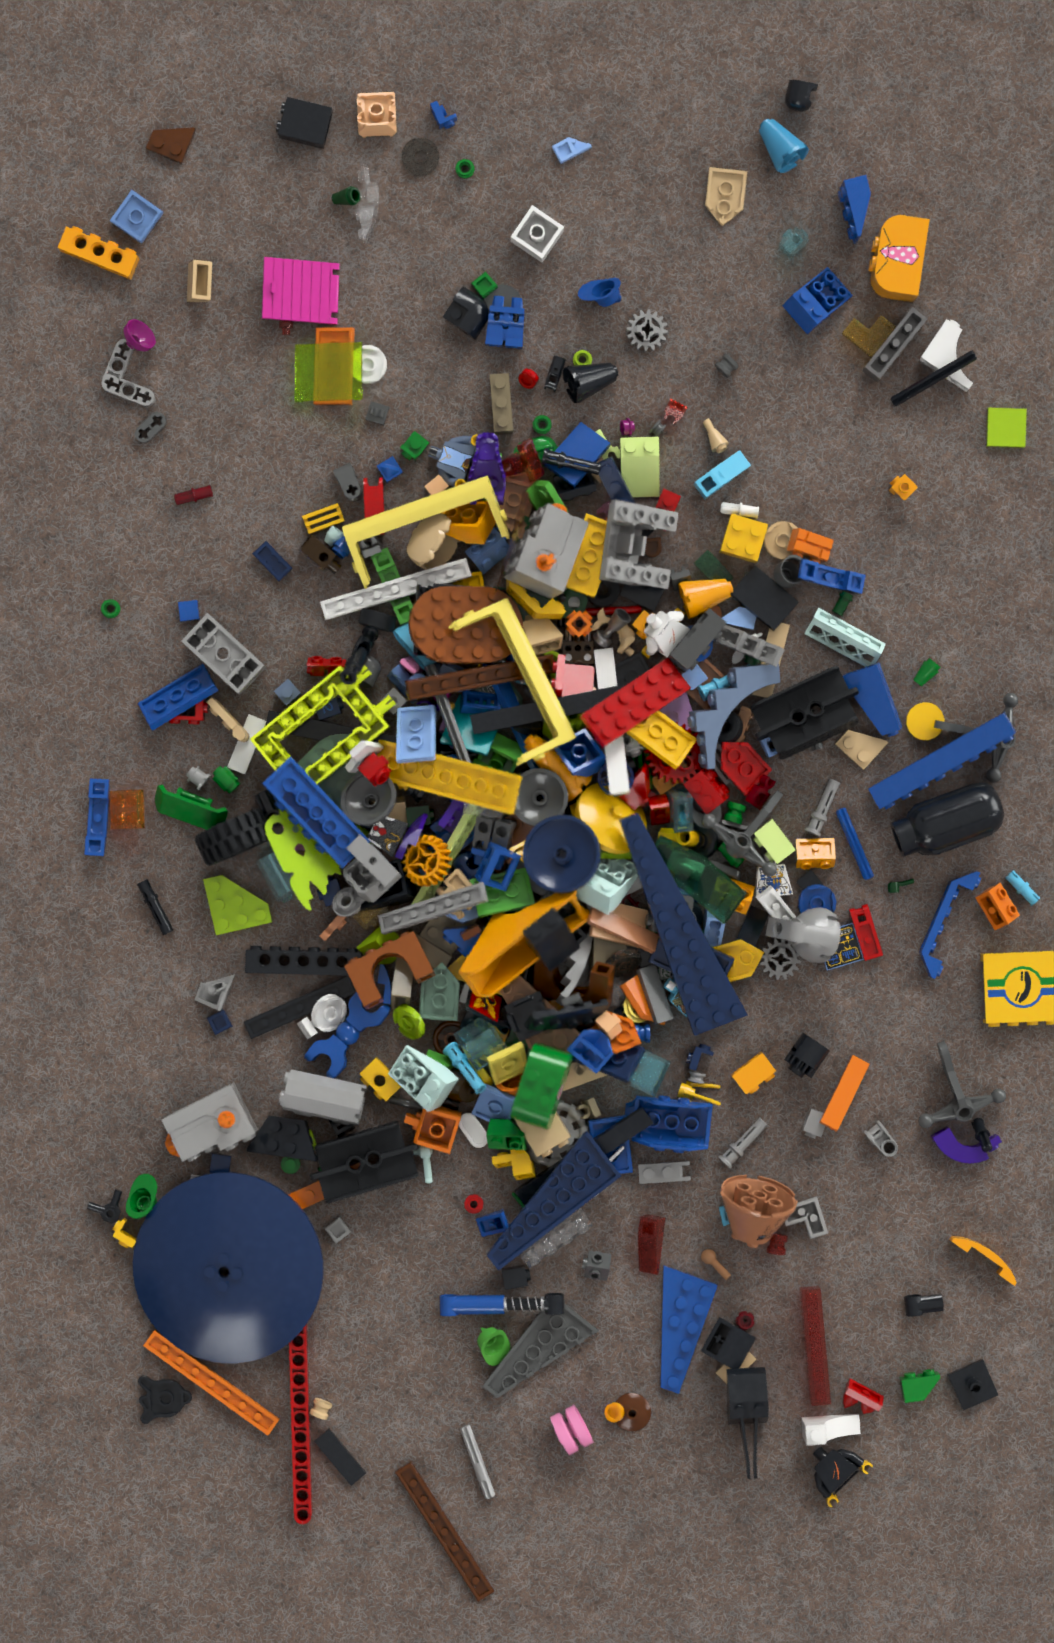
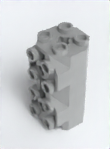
(323, 1097)

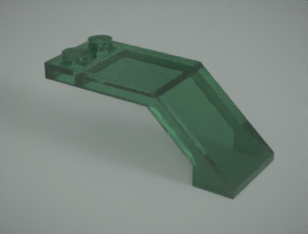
(701, 879)

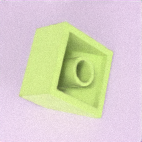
(774, 841)

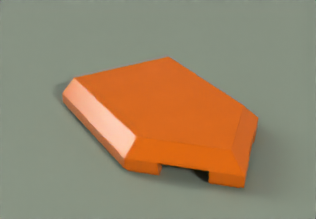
(634, 993)
(626, 1038)

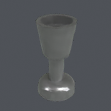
(617, 621)

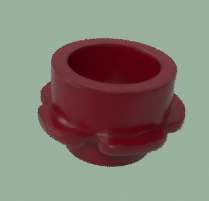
(745, 1325)

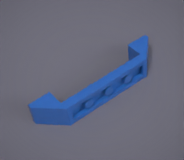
(933, 965)

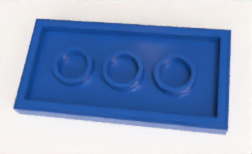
(177, 697)

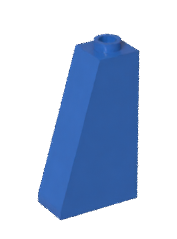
(875, 698)

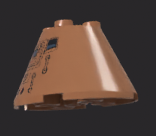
(756, 1207)

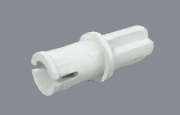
(739, 509)

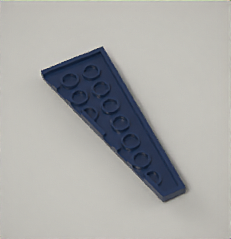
(571, 1185)

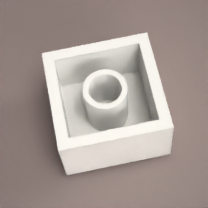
(537, 234)

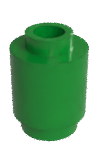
(225, 779)

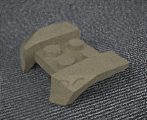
(432, 939)

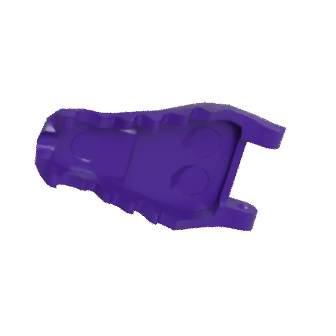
(488, 462)

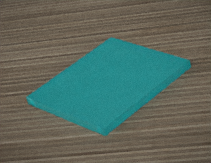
(475, 743)

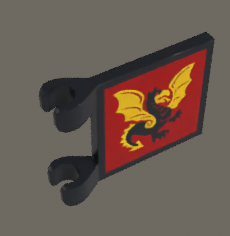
(488, 1009)

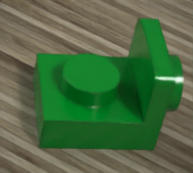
(414, 446)

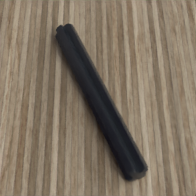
(933, 378)

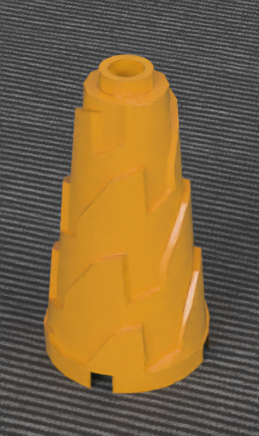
(555, 764)

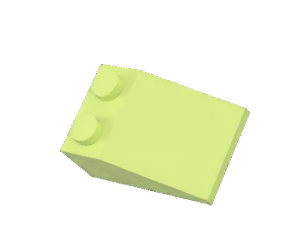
(640, 465)

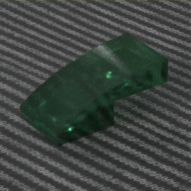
(712, 567)

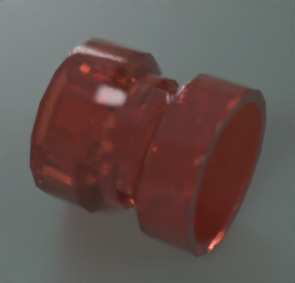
(777, 1244)

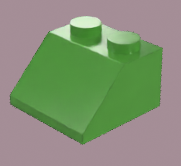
(502, 754)

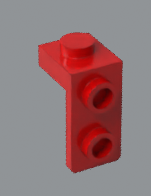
(200, 710)

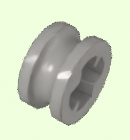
(696, 1077)

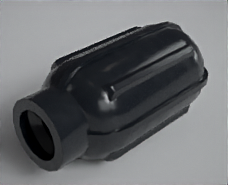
(949, 821)

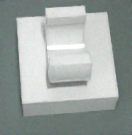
(307, 1027)

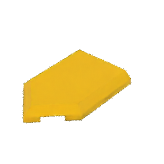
(746, 958)

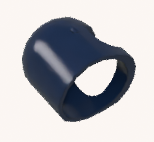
(461, 863)

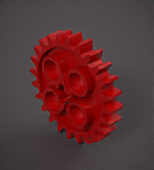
(680, 773)

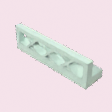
(847, 635)

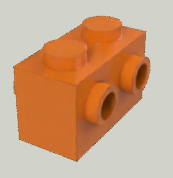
(997, 906)

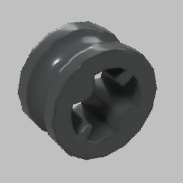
(657, 428)

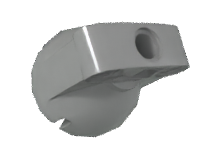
(812, 933)

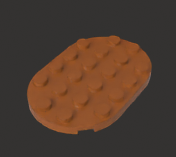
(472, 644)

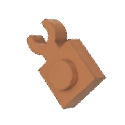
(338, 923)

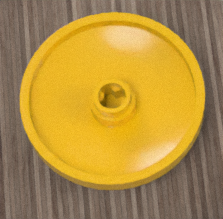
(602, 815)

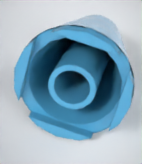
(782, 145)

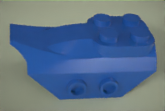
(675, 1124)

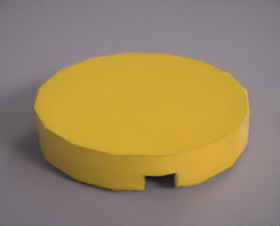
(921, 721)

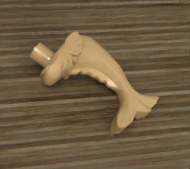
(626, 634)

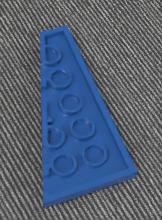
(683, 1316)

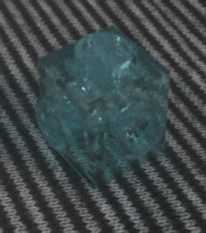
(793, 242)

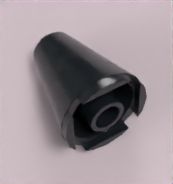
(588, 379)

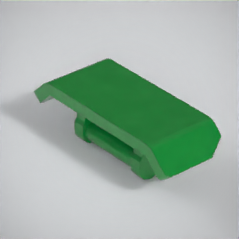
(189, 808)

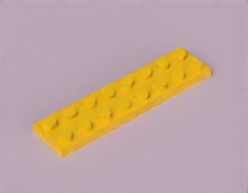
(456, 780)

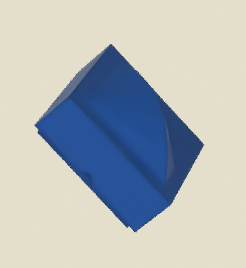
(389, 469)

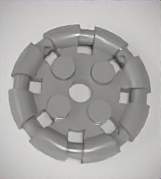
(572, 1116)

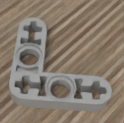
(117, 377)

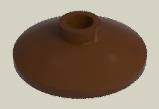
(640, 1405)

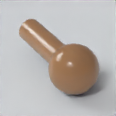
(709, 1257)

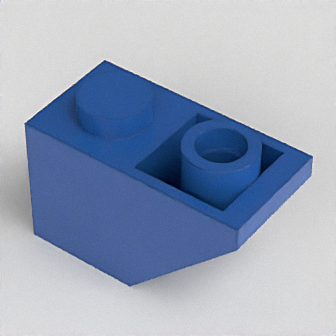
(452, 934)

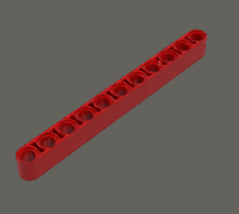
(304, 1427)

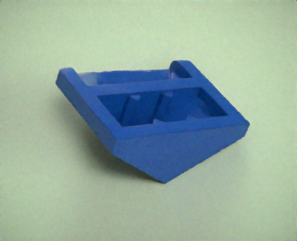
(592, 1049)

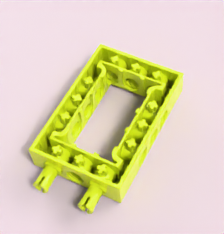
(370, 716)

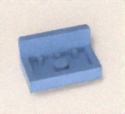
(490, 553)

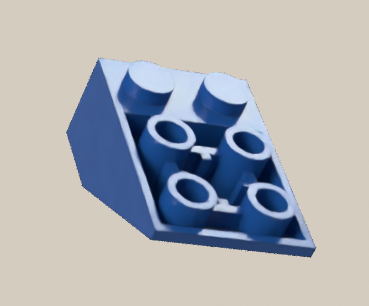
(855, 197)
(817, 300)

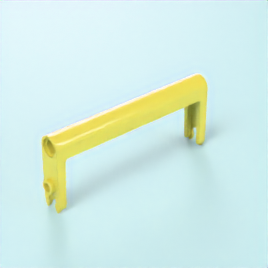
(417, 511)
(531, 672)

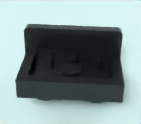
(567, 492)

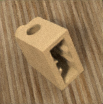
(542, 635)

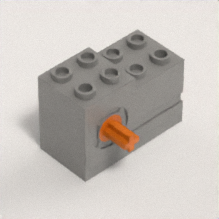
(546, 551)
(209, 1123)

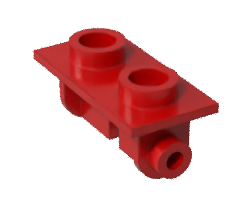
(317, 665)

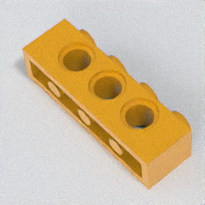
(124, 268)

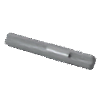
(477, 1462)

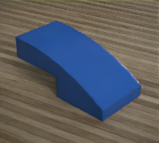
(383, 978)

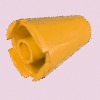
(703, 594)

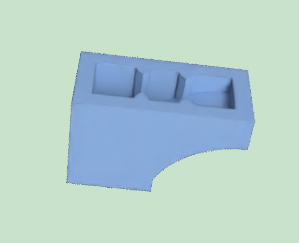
(712, 929)

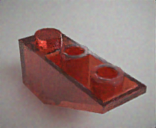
(650, 1242)

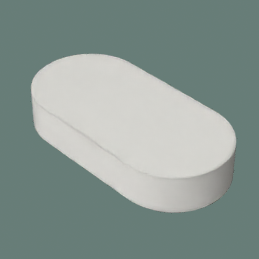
(473, 1130)

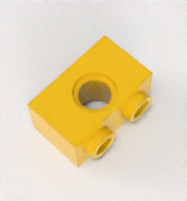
(374, 1069)

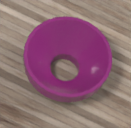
(139, 335)

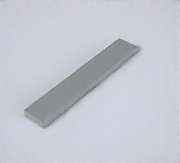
(433, 908)

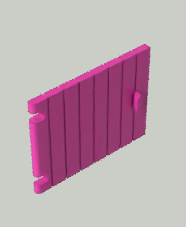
(300, 290)

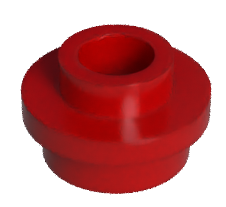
(469, 1199)

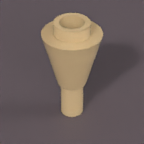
(717, 441)

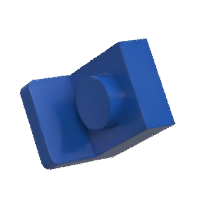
(439, 114)

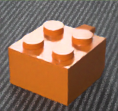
(435, 1128)

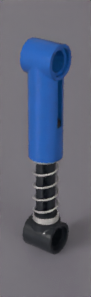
(498, 1304)

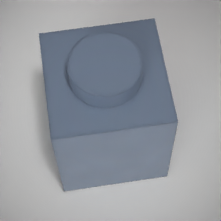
(288, 692)

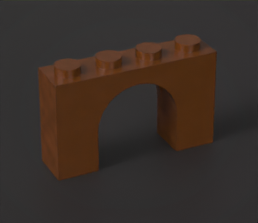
(599, 986)

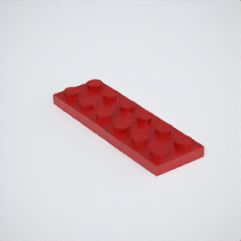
(635, 702)

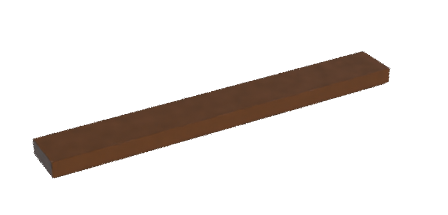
(470, 678)
(444, 1531)

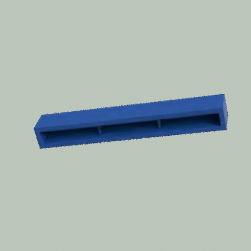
(942, 760)

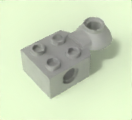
(363, 888)

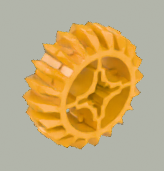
(436, 864)

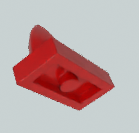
(857, 1392)

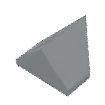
(215, 992)

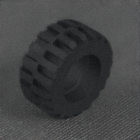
(232, 837)

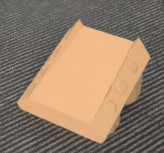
(376, 114)

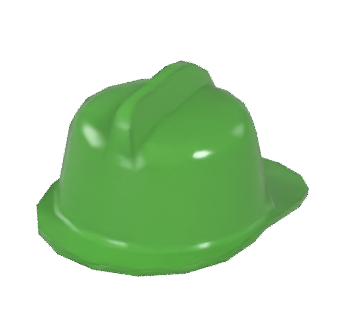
(493, 1345)

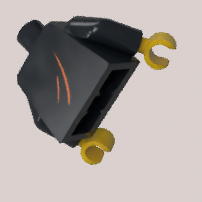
(836, 1470)

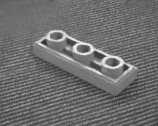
(366, 854)

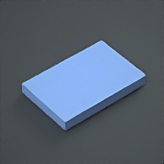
(416, 734)

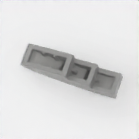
(750, 645)
(576, 964)

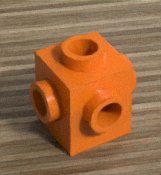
(573, 629)

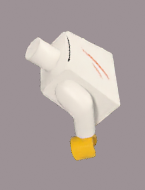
(664, 632)

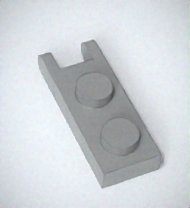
(662, 1172)

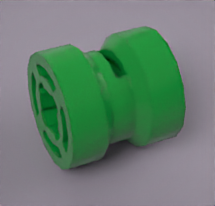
(735, 812)

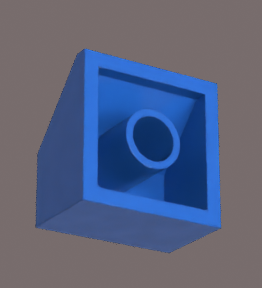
(581, 755)

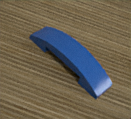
(831, 577)
(97, 817)

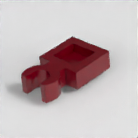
(759, 794)

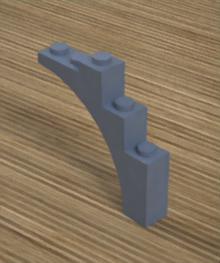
(722, 701)

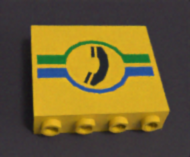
(1018, 988)

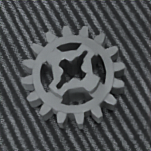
(655, 331)
(779, 967)

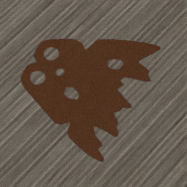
(514, 536)

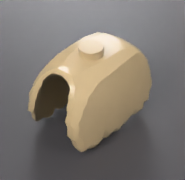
(429, 544)

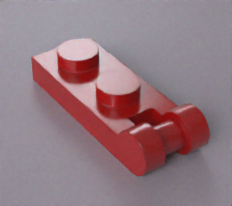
(866, 933)

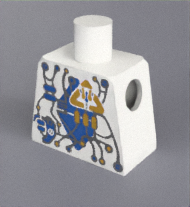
(779, 881)

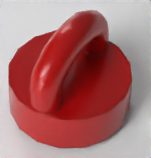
(528, 378)

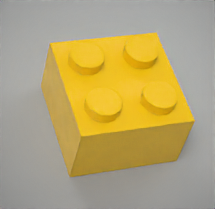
(743, 538)

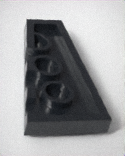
(566, 1017)

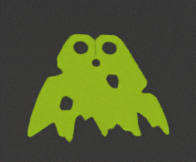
(306, 868)

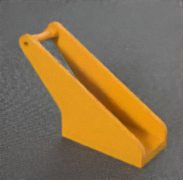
(502, 949)

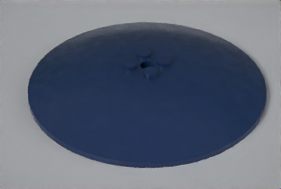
(238, 1226)

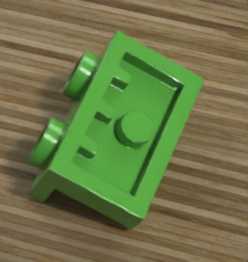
(543, 493)

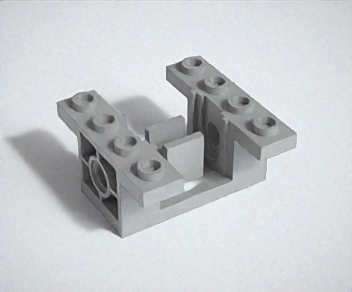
(625, 544)

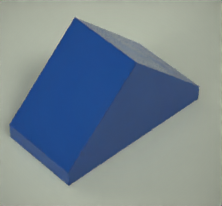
(492, 1223)

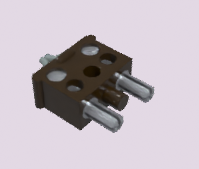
(578, 657)

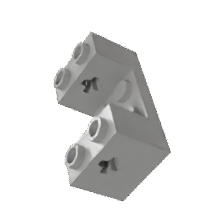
(238, 668)

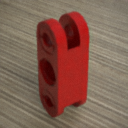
(373, 498)

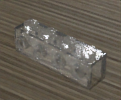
(561, 1235)

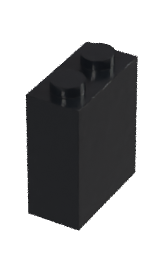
(304, 122)

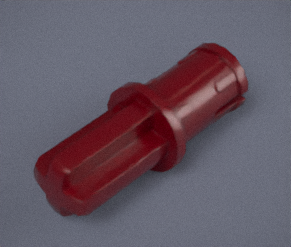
(193, 495)

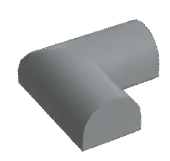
(811, 1214)

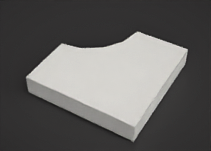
(360, 752)

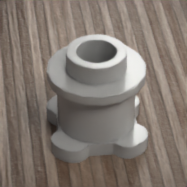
(197, 777)

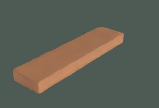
(623, 929)

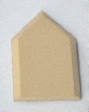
(725, 193)

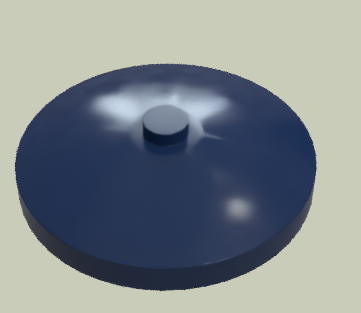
(561, 854)

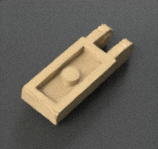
(228, 720)

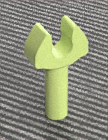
(615, 450)

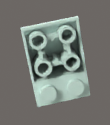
(608, 885)
(423, 1078)

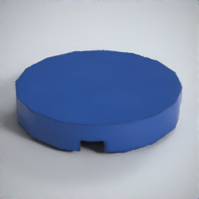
(816, 896)

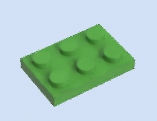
(517, 896)

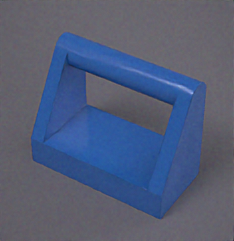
(489, 862)

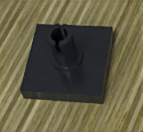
(972, 1384)

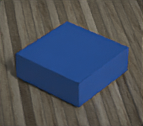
(188, 610)

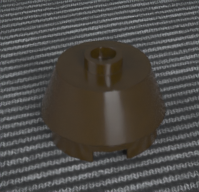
(462, 1090)

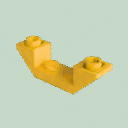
(551, 610)

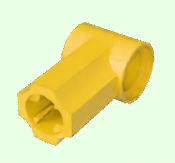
(680, 837)

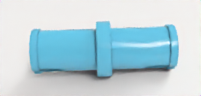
(1022, 888)

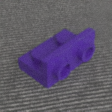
(452, 816)

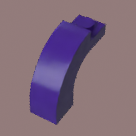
(952, 1148)

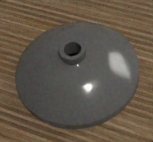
(536, 783)
(357, 800)

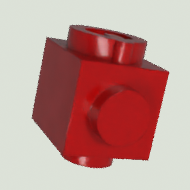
(375, 769)

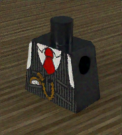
(386, 834)

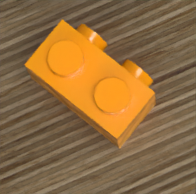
(753, 1073)

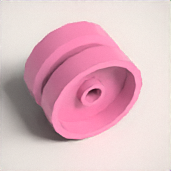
(572, 1429)

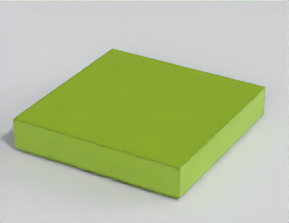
(1006, 427)

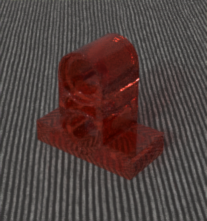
(518, 464)

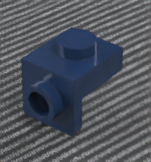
(694, 1057)

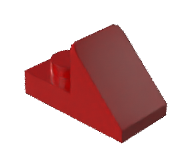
(659, 809)

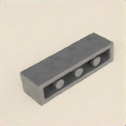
(894, 344)

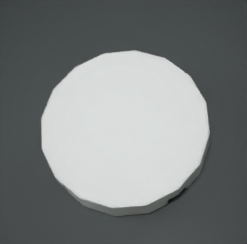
(373, 364)
(329, 1012)

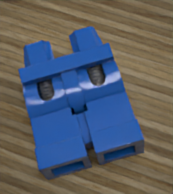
(495, 332)

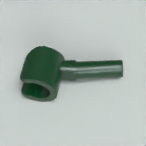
(893, 887)

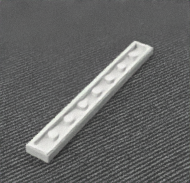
(394, 589)
(614, 751)

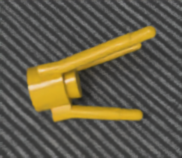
(687, 1091)

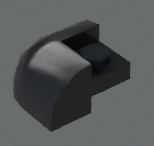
(468, 313)

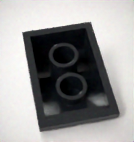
(397, 894)

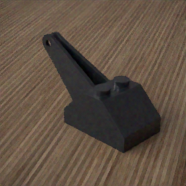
(747, 1404)

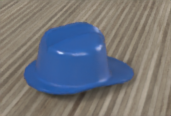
(603, 292)

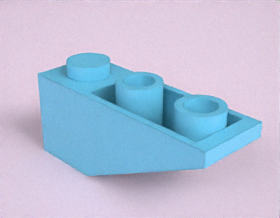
(721, 474)

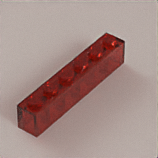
(815, 1345)

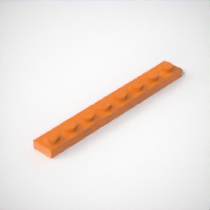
(212, 1383)

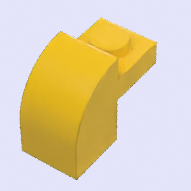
(520, 1161)

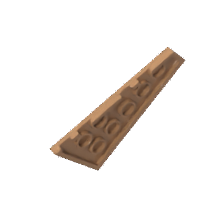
(557, 1038)

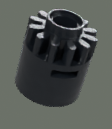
(806, 1056)

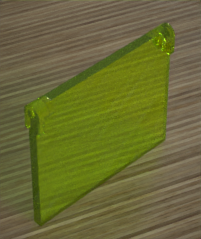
(328, 372)

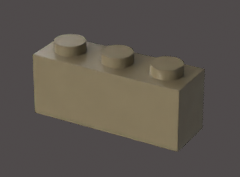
(501, 403)

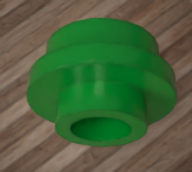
(464, 162)
(542, 418)
(106, 604)

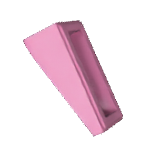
(411, 665)

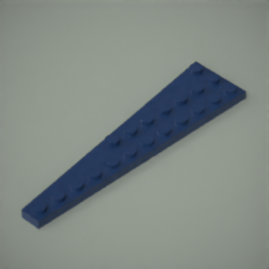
(695, 968)

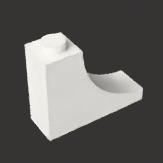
(943, 351)
(820, 1429)

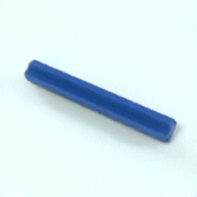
(854, 843)

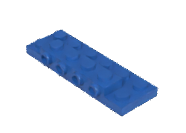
(313, 811)

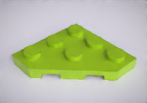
(234, 906)

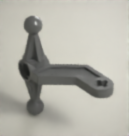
(993, 774)
(740, 844)
(960, 1107)

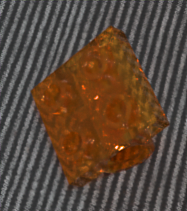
(127, 809)

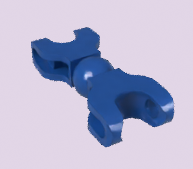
(346, 1034)

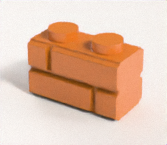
(810, 545)

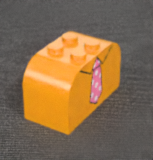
(899, 257)

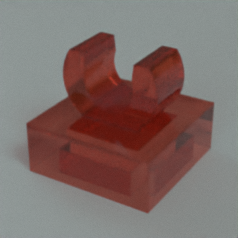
(675, 409)

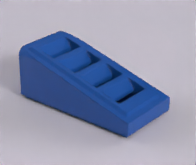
(472, 696)

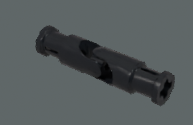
(359, 655)

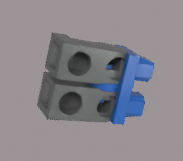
(492, 830)

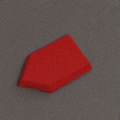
(742, 765)

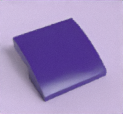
(411, 835)

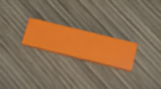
(844, 1093)

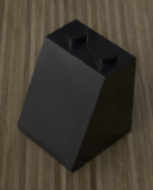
(551, 939)

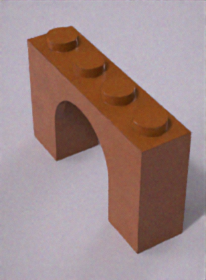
(362, 970)

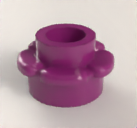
(627, 427)

